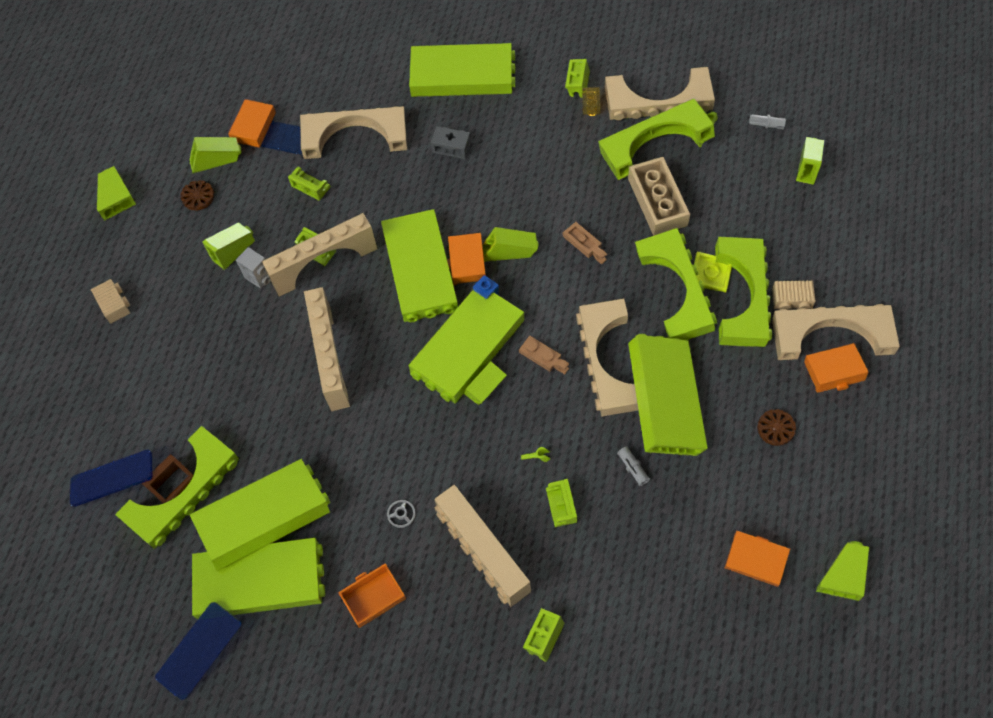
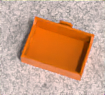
(252, 123)
(466, 258)
(836, 368)
(757, 558)
(372, 595)

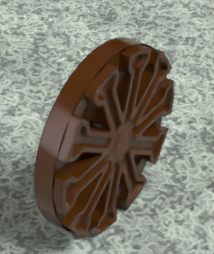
(197, 195)
(776, 427)

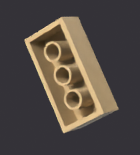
(658, 196)

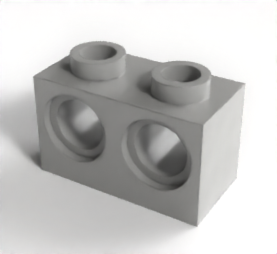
(253, 268)

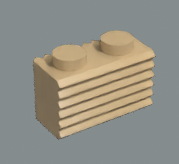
(793, 294)
(110, 300)

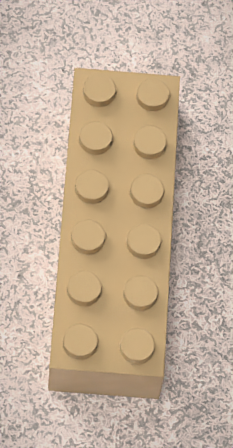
(482, 545)

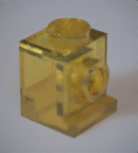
(591, 101)

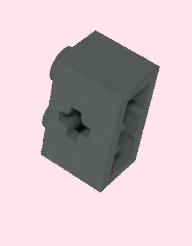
(450, 142)

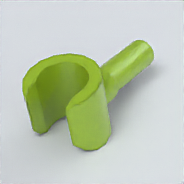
(538, 454)

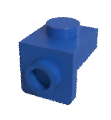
(486, 287)

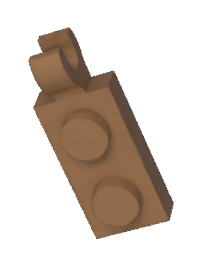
(585, 242)
(543, 355)

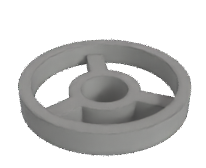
(402, 507)

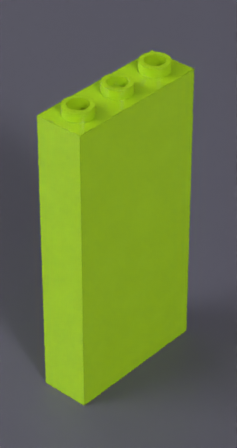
(462, 69)
(419, 266)
(465, 344)
(667, 395)
(260, 513)
(265, 580)

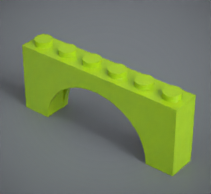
(683, 119)
(669, 251)
(747, 258)
(156, 522)

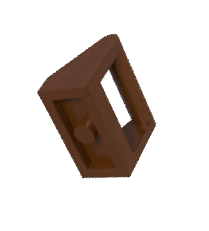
(162, 473)

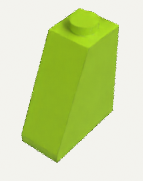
(213, 152)
(810, 160)
(112, 194)
(229, 244)
(509, 244)
(847, 573)

